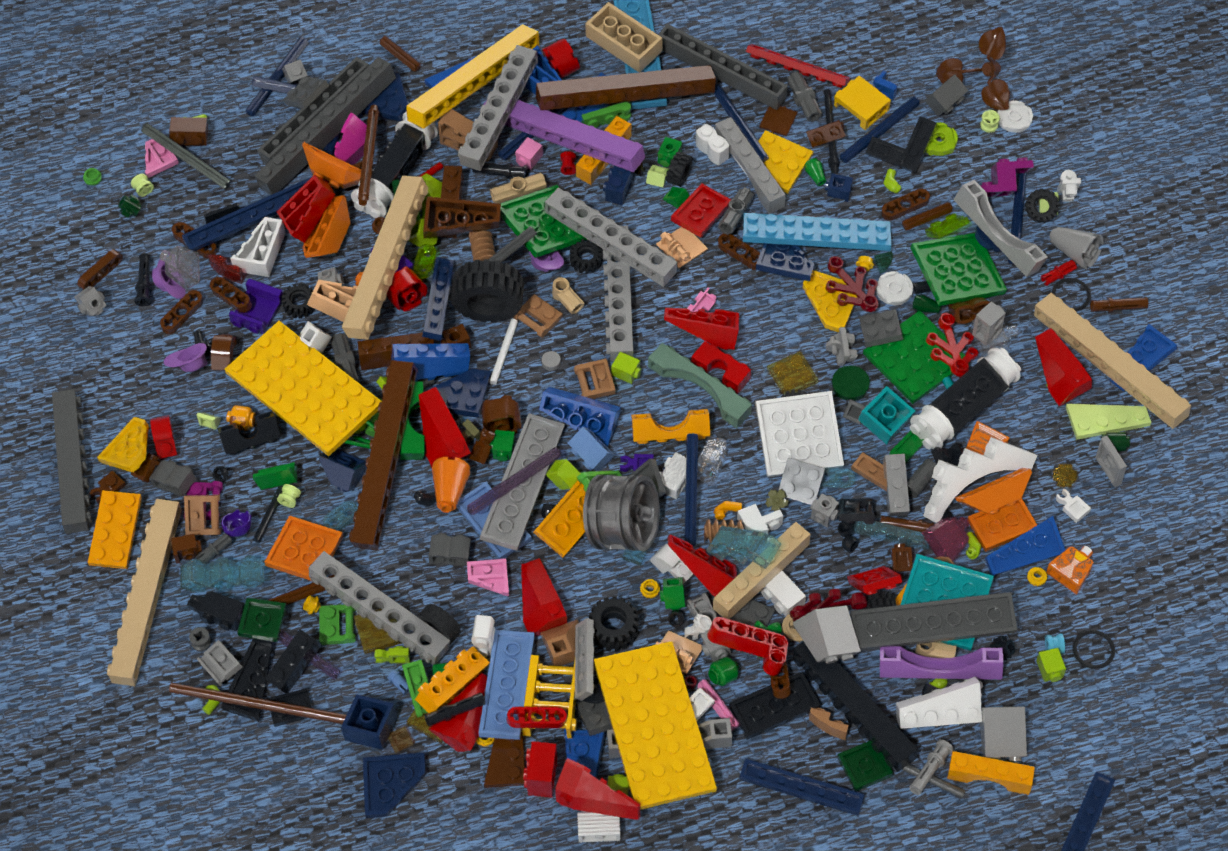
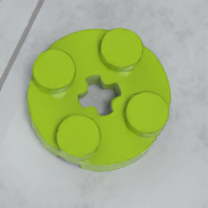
(943, 147)

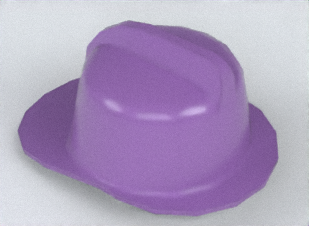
(547, 262)
(165, 283)
(188, 359)

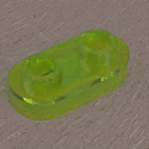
(423, 262)

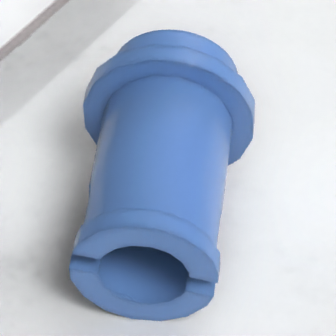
(398, 681)

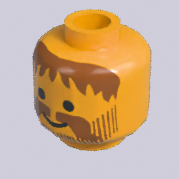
(242, 416)

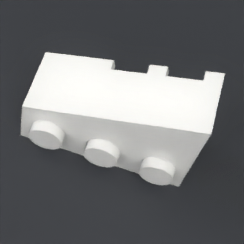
(261, 250)

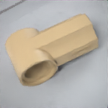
(567, 296)
(936, 650)

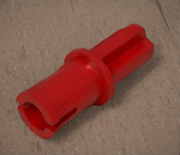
(1058, 272)

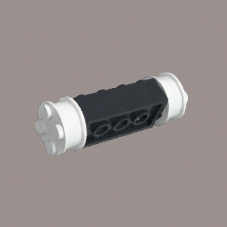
(396, 162)
(965, 398)

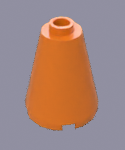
(449, 482)

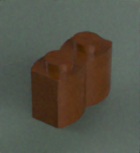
(966, 311)

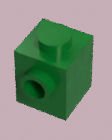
(668, 150)
(503, 445)
(673, 593)

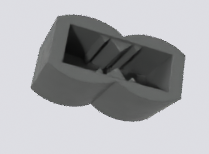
(172, 477)
(449, 550)

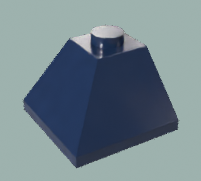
(343, 469)

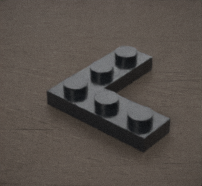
(904, 158)

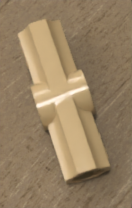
(511, 191)

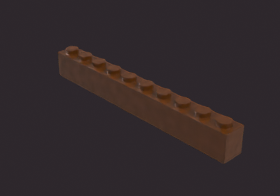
(625, 87)
(383, 455)

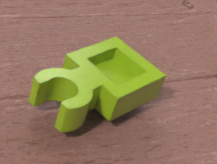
(395, 655)

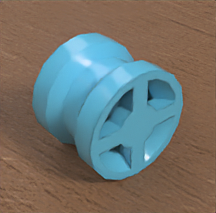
(1055, 642)

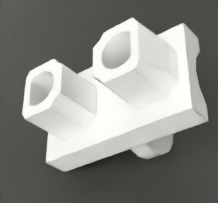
(1068, 185)

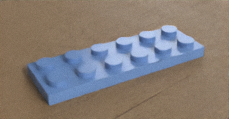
(506, 682)

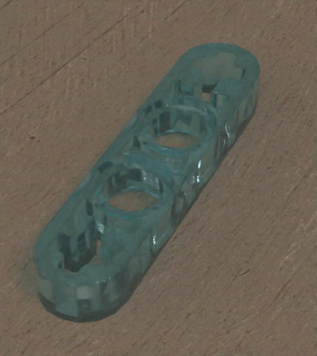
(892, 534)

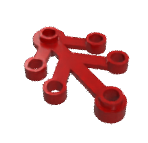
(957, 365)

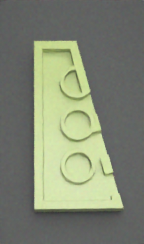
(1098, 419)

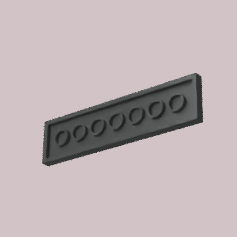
(934, 621)

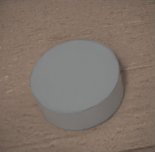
(551, 360)

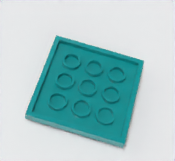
(941, 580)

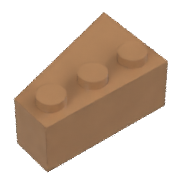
(453, 131)

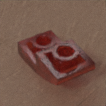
(221, 266)

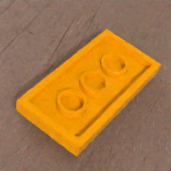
(565, 521)
(114, 529)

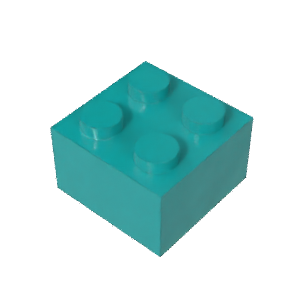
(886, 415)

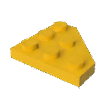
(784, 159)
(825, 304)
(128, 447)

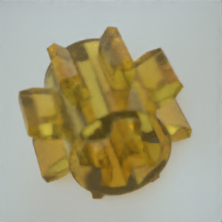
(1064, 475)

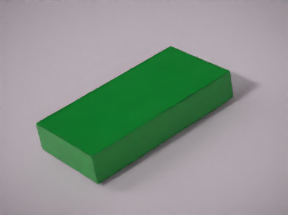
(908, 445)

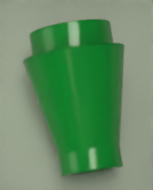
(815, 171)

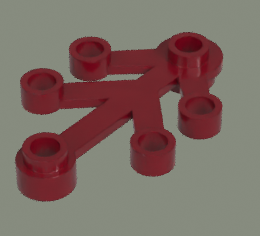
(867, 302)
(857, 602)

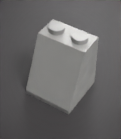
(829, 634)
(1003, 732)

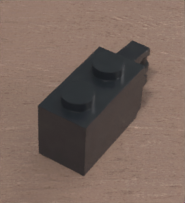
(217, 609)

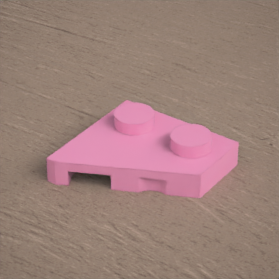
(158, 158)
(489, 575)

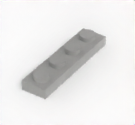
(584, 659)

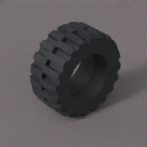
(487, 290)

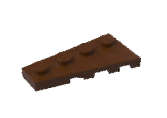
(506, 763)

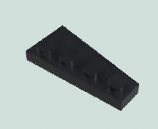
(251, 678)

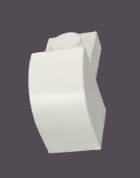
(314, 337)
(754, 521)
(667, 560)

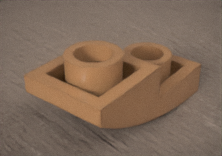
(821, 719)

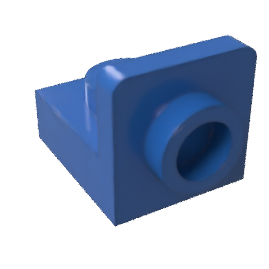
(886, 87)

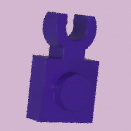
(635, 463)

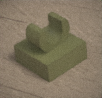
(471, 432)

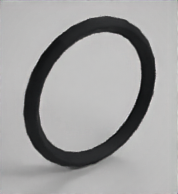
(1077, 281)
(1090, 665)

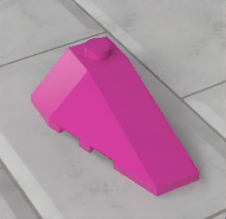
(352, 142)

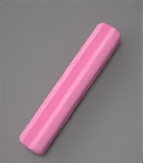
(719, 706)

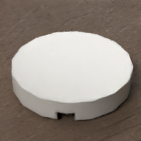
(1012, 121)
(890, 292)

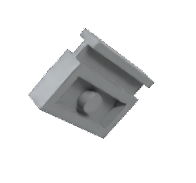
(219, 662)

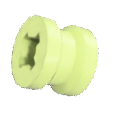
(991, 116)
(142, 185)
(288, 495)

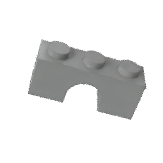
(897, 489)

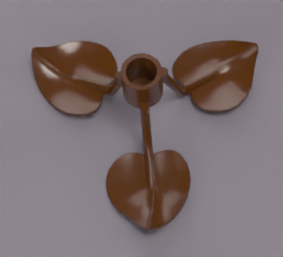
(993, 45)

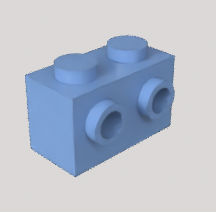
(590, 449)

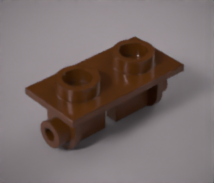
(826, 133)

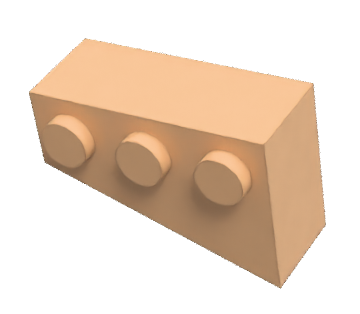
(332, 298)

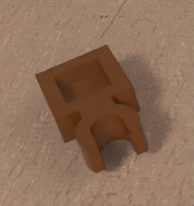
(482, 449)
(110, 482)

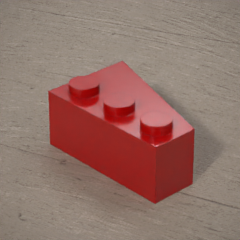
(306, 207)

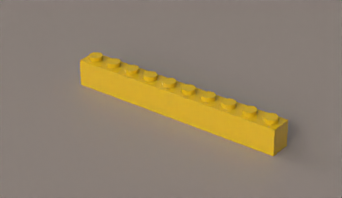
(468, 78)

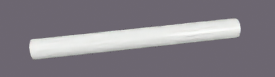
(503, 351)

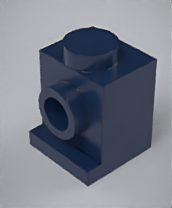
(839, 186)

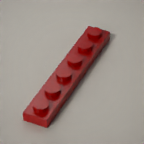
(805, 68)

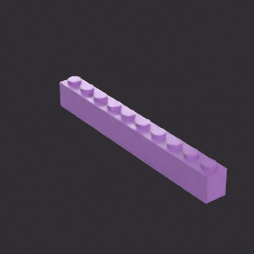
(576, 136)

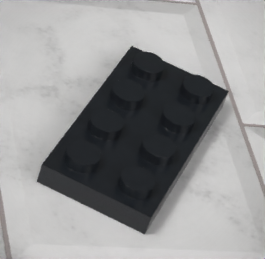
(763, 711)

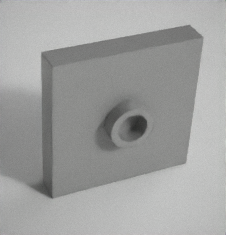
(1111, 461)

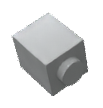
(294, 71)

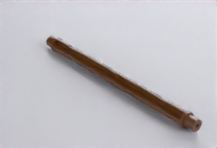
(367, 162)

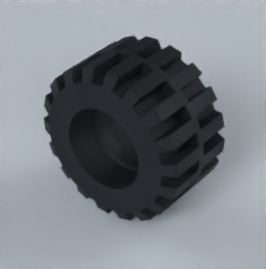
(614, 609)

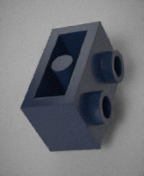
(617, 185)

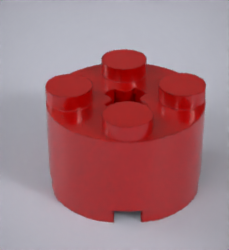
(561, 58)
(406, 290)

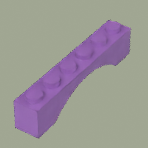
(900, 663)

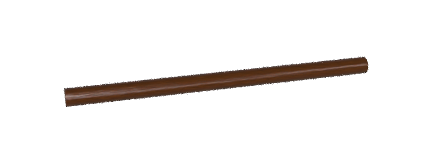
(257, 703)

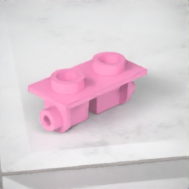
(704, 301)

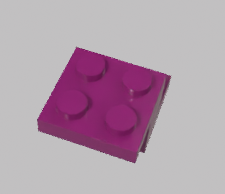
(1004, 176)

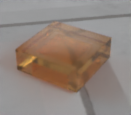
(400, 739)

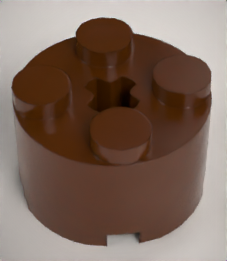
(501, 414)

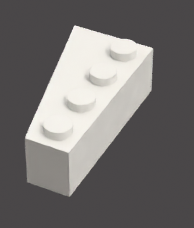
(944, 706)

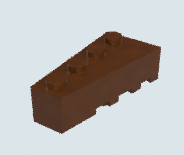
(457, 216)

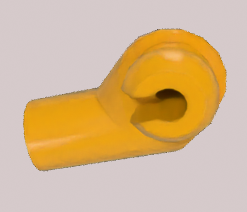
(724, 507)

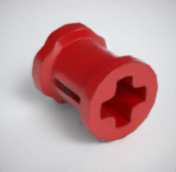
(568, 163)

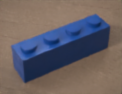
(434, 359)
(580, 412)

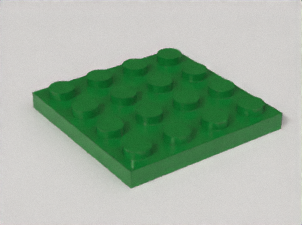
(530, 211)
(958, 269)
(909, 362)

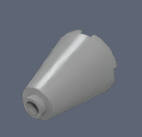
(1077, 245)

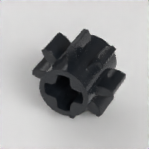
(1007, 645)

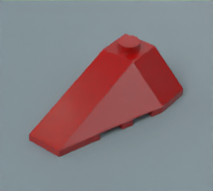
(715, 328)
(1063, 371)
(440, 430)
(708, 569)
(539, 599)
(463, 729)
(586, 793)

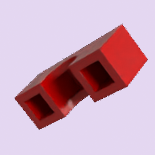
(710, 357)

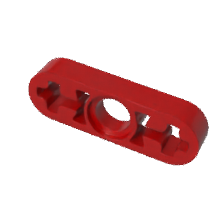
(551, 711)

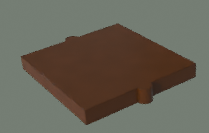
(778, 120)

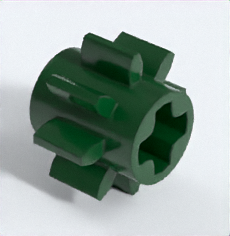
(129, 206)

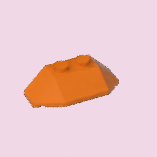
(331, 168)
(329, 230)
(997, 493)

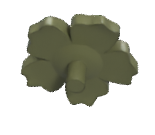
(776, 500)

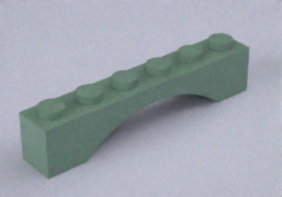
(669, 363)

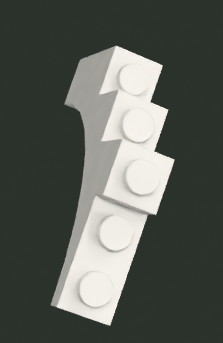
(971, 466)

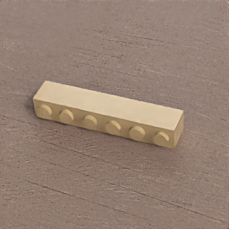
(755, 577)

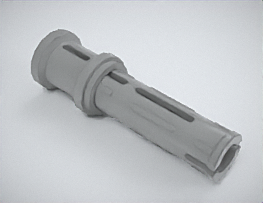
(935, 760)

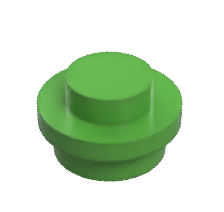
(92, 176)

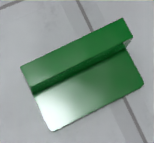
(276, 476)

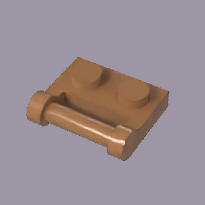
(540, 311)
(600, 377)
(196, 514)

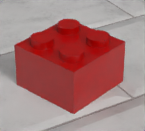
(541, 769)

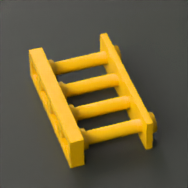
(535, 686)

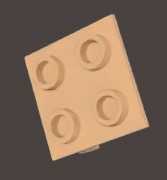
(681, 246)
(686, 650)

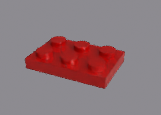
(700, 210)
(875, 579)

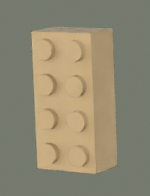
(623, 37)

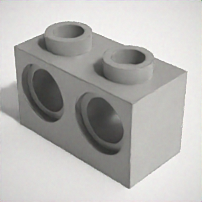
(988, 323)

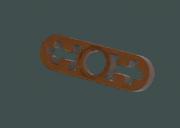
(910, 198)
(178, 236)
(738, 244)
(100, 269)
(232, 301)
(181, 319)
(784, 679)

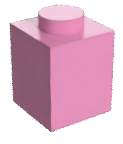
(529, 153)

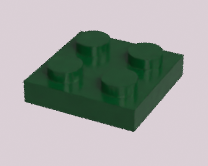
(262, 619)
(864, 766)

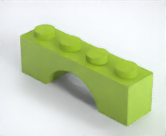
(416, 234)

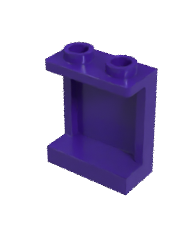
(265, 304)

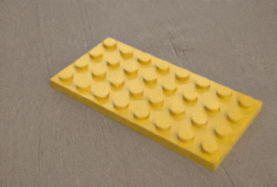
(303, 388)
(654, 725)

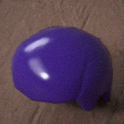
(236, 523)

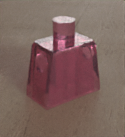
(947, 537)

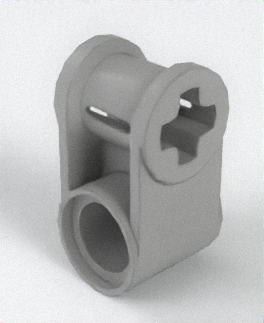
(701, 606)

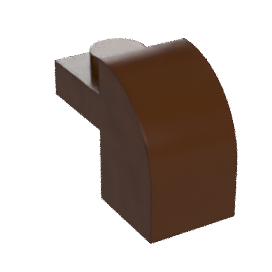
(222, 351)

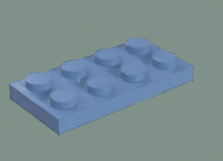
(478, 520)

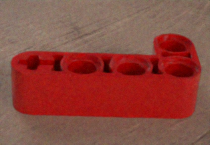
(752, 641)

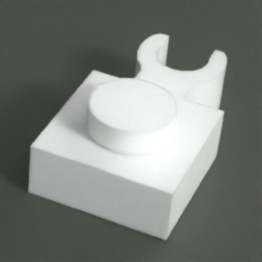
(1074, 507)

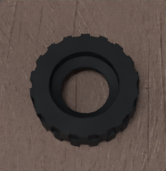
(440, 621)

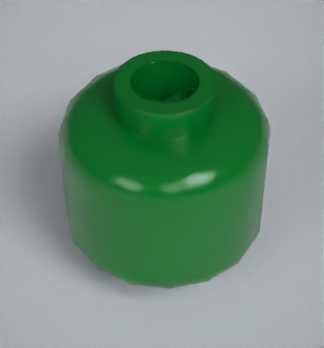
(723, 671)

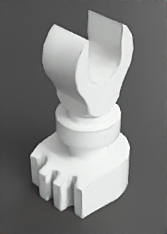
(701, 625)

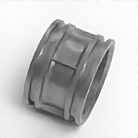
(621, 512)

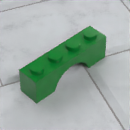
(412, 443)

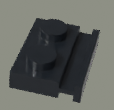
(298, 698)

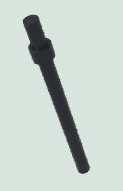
(833, 161)

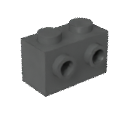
(946, 95)

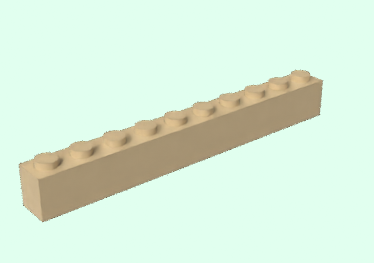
(385, 258)
(1112, 360)
(145, 593)

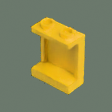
(863, 101)

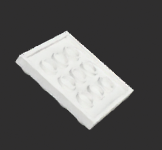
(799, 429)

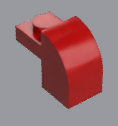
(163, 436)

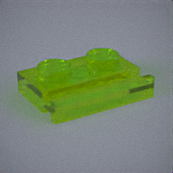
(950, 224)

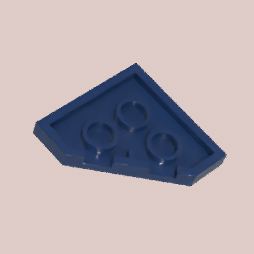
(391, 101)
(785, 261)
(465, 392)
(390, 780)

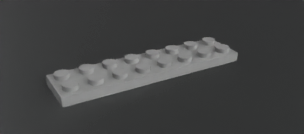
(513, 510)

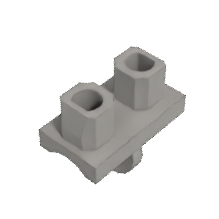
(839, 346)

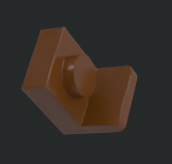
(146, 468)
(901, 558)

